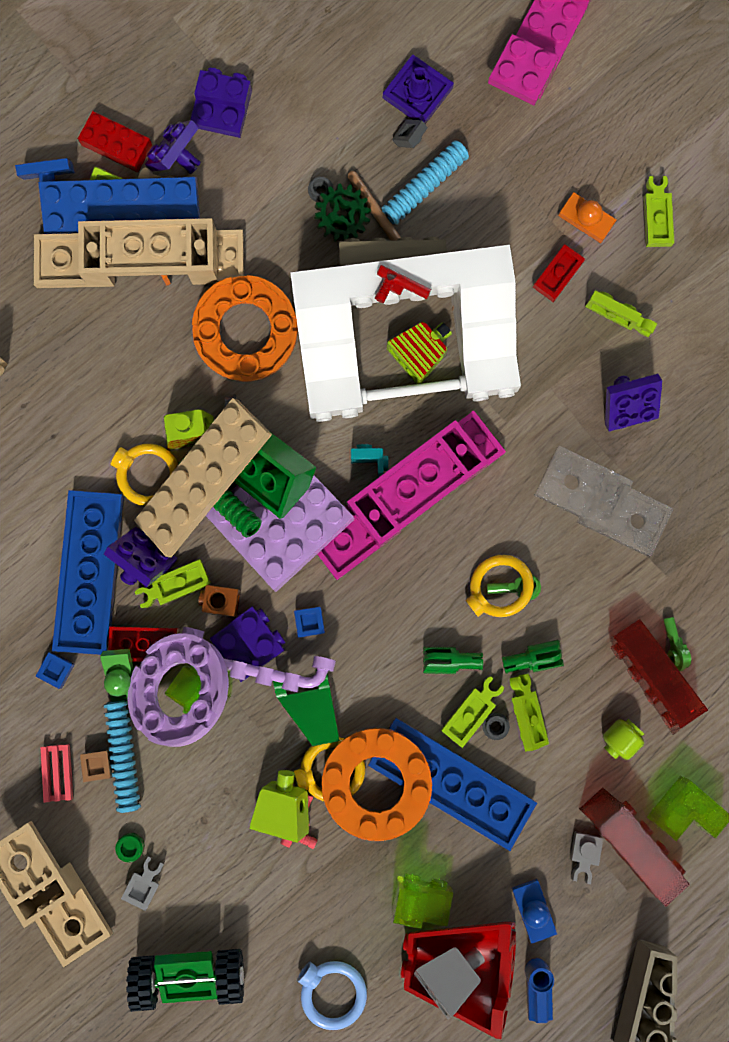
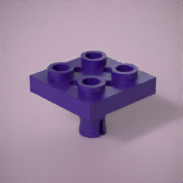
(416, 74)
(173, 148)
(632, 401)
(138, 558)

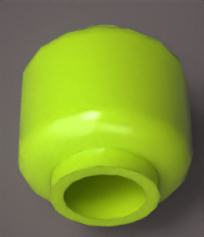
(623, 739)

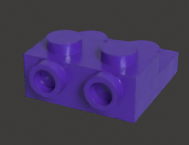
(221, 102)
(249, 639)

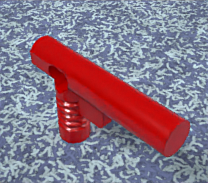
(398, 284)

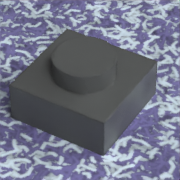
(410, 133)

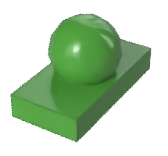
(118, 672)

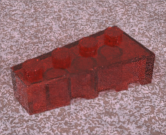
(657, 677)
(635, 846)

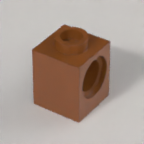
(231, 605)

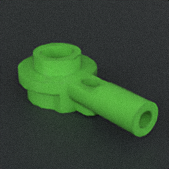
(503, 588)
(678, 651)

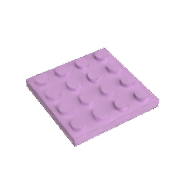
(287, 543)

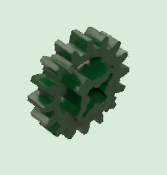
(338, 203)

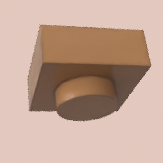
(96, 765)

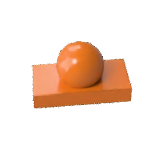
(587, 217)

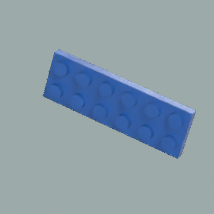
(115, 200)
(86, 573)
(465, 790)

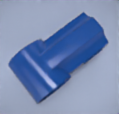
(539, 991)

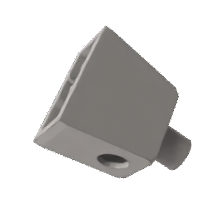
(451, 978)

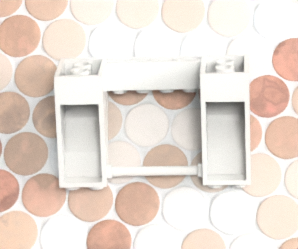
(483, 313)

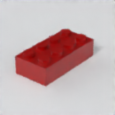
(115, 141)
(137, 639)

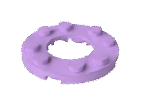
(204, 712)

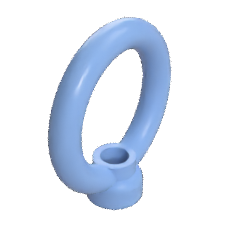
(311, 976)

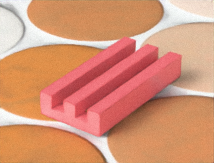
(46, 776)

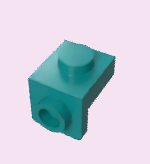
(366, 454)

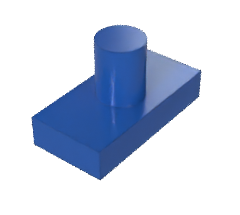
(45, 170)

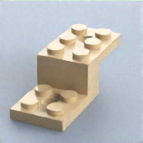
(49, 895)

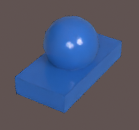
(534, 911)

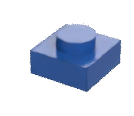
(309, 622)
(55, 670)

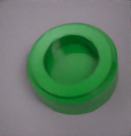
(129, 847)

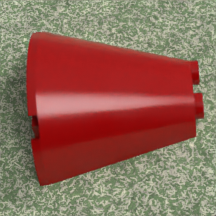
(488, 1001)

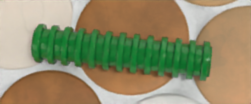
(237, 513)

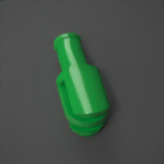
(536, 658)
(449, 660)

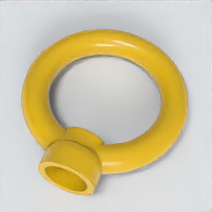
(124, 459)
(480, 604)
(305, 777)

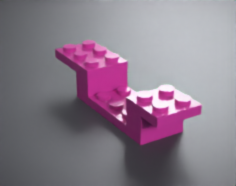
(537, 48)
(410, 490)

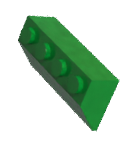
(277, 476)

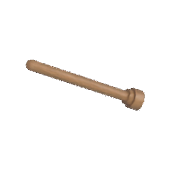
(375, 208)

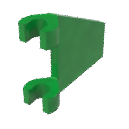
(311, 712)

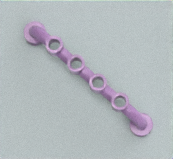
(266, 675)

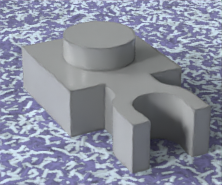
(586, 852)
(141, 887)

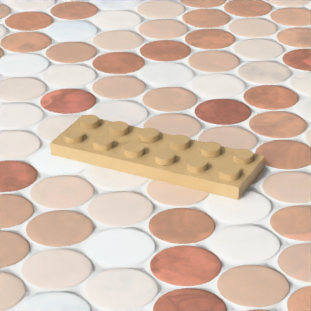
(202, 477)

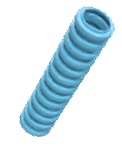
(425, 182)
(122, 757)

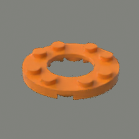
(238, 291)
(374, 824)

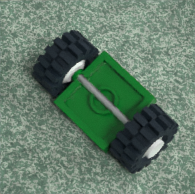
(185, 978)

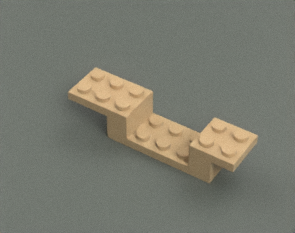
(137, 249)

